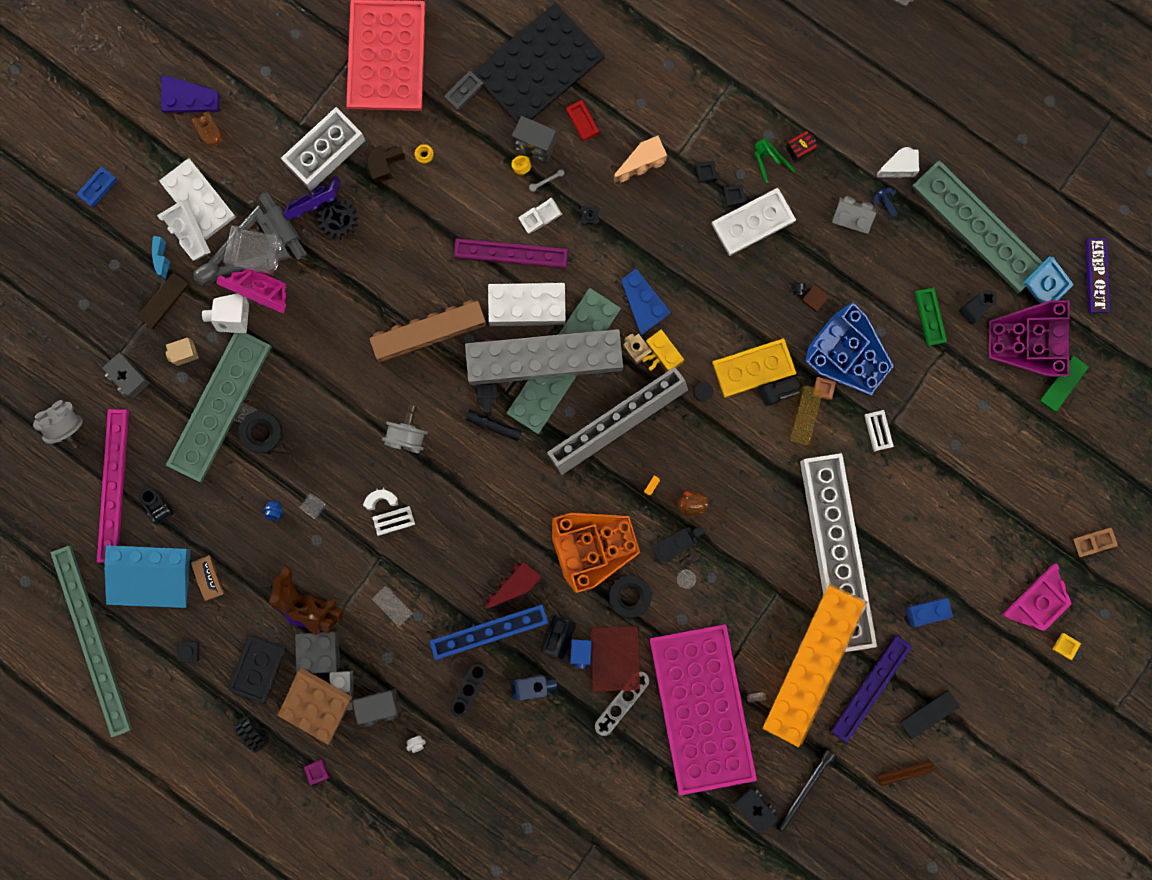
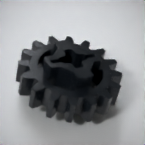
(330, 221)

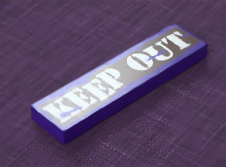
(1097, 275)

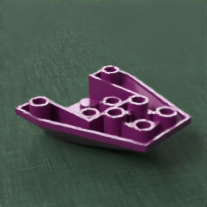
(1033, 338)

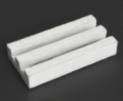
(872, 434)
(392, 513)

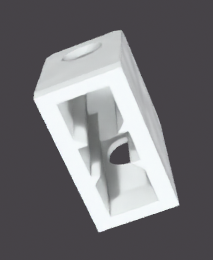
(228, 314)

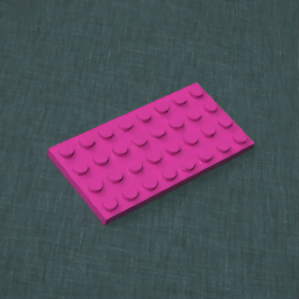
(702, 709)

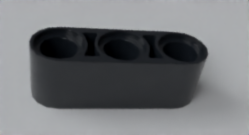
(466, 699)

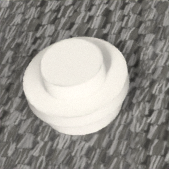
(415, 744)

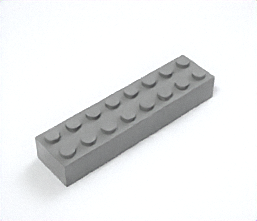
(544, 357)

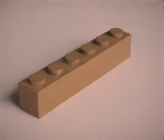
(427, 331)

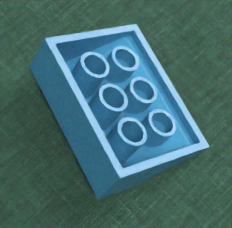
(147, 576)

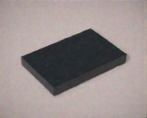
(257, 669)

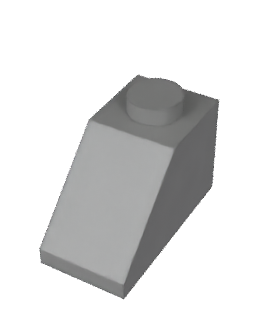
(344, 681)

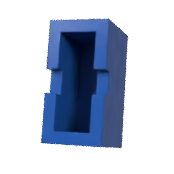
(929, 612)

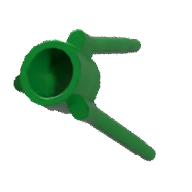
(766, 149)

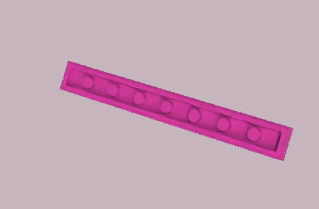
(112, 481)

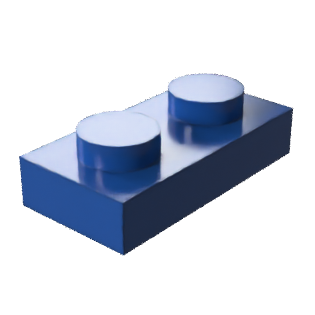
(97, 187)

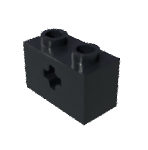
(760, 821)

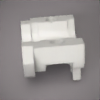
(375, 496)

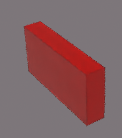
(582, 120)

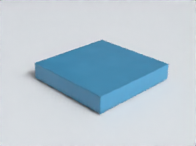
(1048, 282)

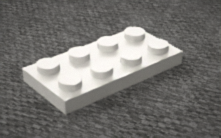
(206, 205)
(753, 221)

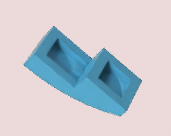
(160, 262)

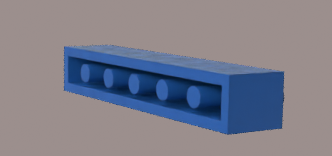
(488, 632)

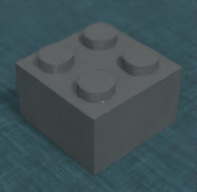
(534, 139)
(318, 652)
(377, 706)

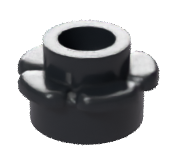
(798, 288)

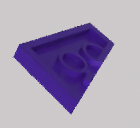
(185, 97)
(312, 202)

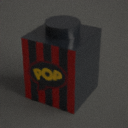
(801, 146)

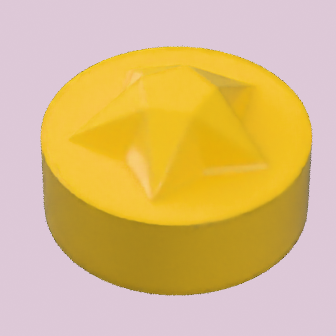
(521, 164)

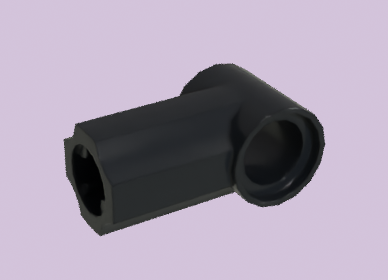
(774, 392)

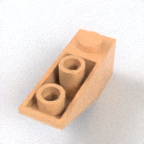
(646, 155)

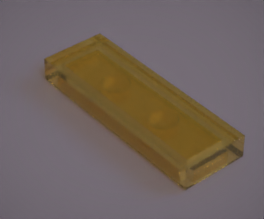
(806, 415)

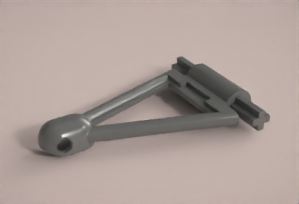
(271, 222)

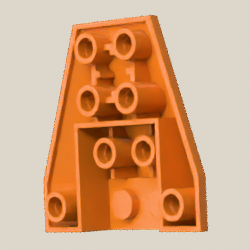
(592, 547)

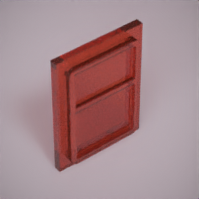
(615, 659)

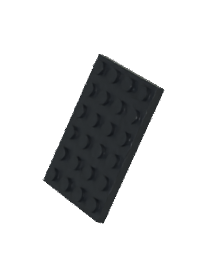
(538, 64)

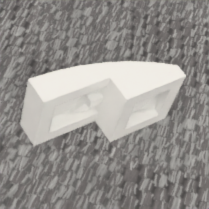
(540, 216)

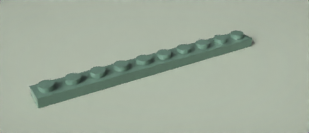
(91, 641)

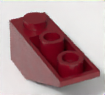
(518, 584)

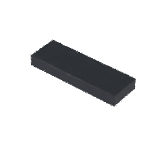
(929, 714)

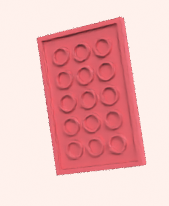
(386, 55)

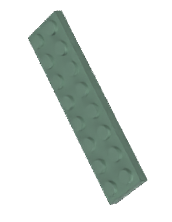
(977, 225)
(542, 396)
(218, 406)

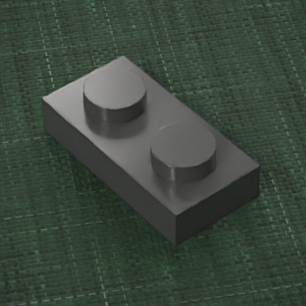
(463, 91)

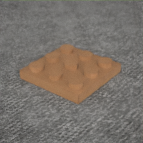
(314, 706)

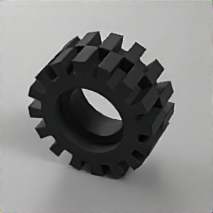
(252, 733)

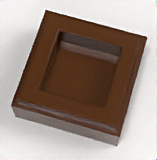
(815, 298)

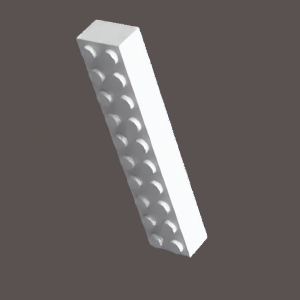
(837, 537)

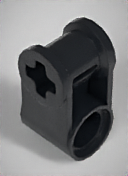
(977, 307)
(158, 507)

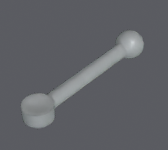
(533, 187)

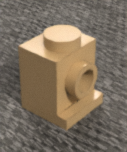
(636, 355)

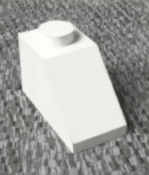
(902, 164)

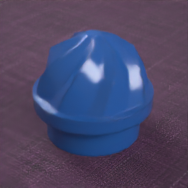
(273, 510)

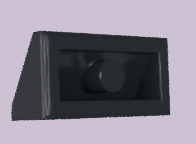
(558, 637)

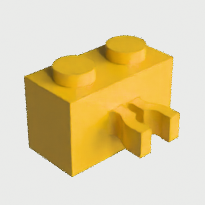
(663, 352)

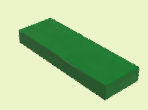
(930, 317)
(1062, 386)

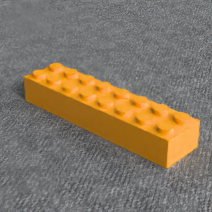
(815, 665)

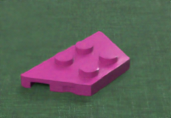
(257, 287)
(1041, 601)

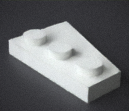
(184, 226)

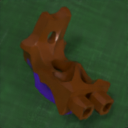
(314, 615)

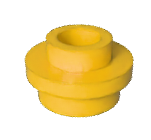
(424, 148)

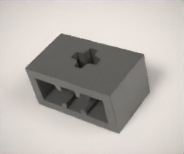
(135, 379)

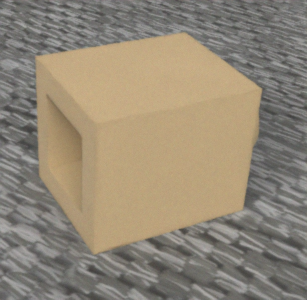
(181, 351)

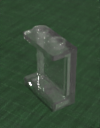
(252, 250)

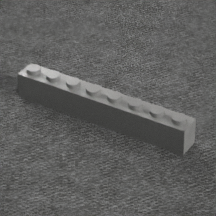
(618, 420)

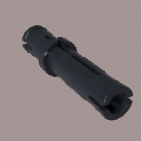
(486, 422)

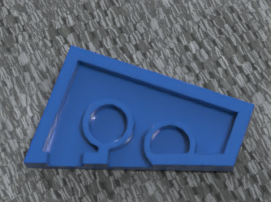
(644, 302)

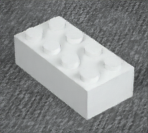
(323, 149)
(526, 304)

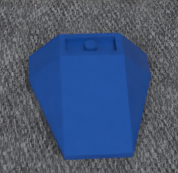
(850, 351)

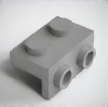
(854, 214)

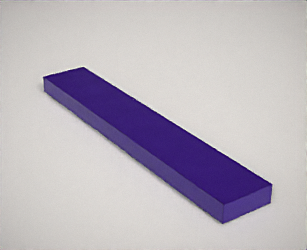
(870, 688)

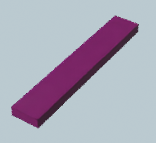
(510, 253)

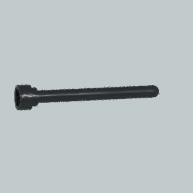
(826, 759)

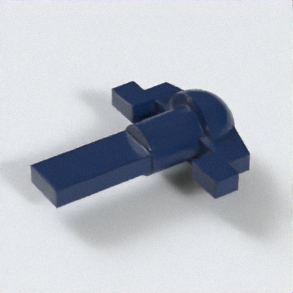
(882, 193)

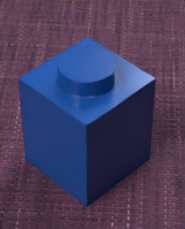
(580, 653)

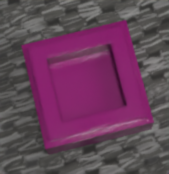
(316, 772)

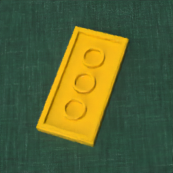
(754, 368)

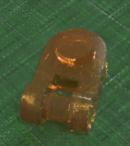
(210, 134)

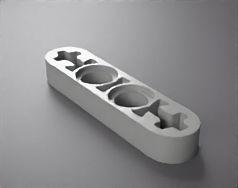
(624, 705)

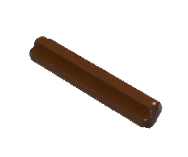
(905, 773)

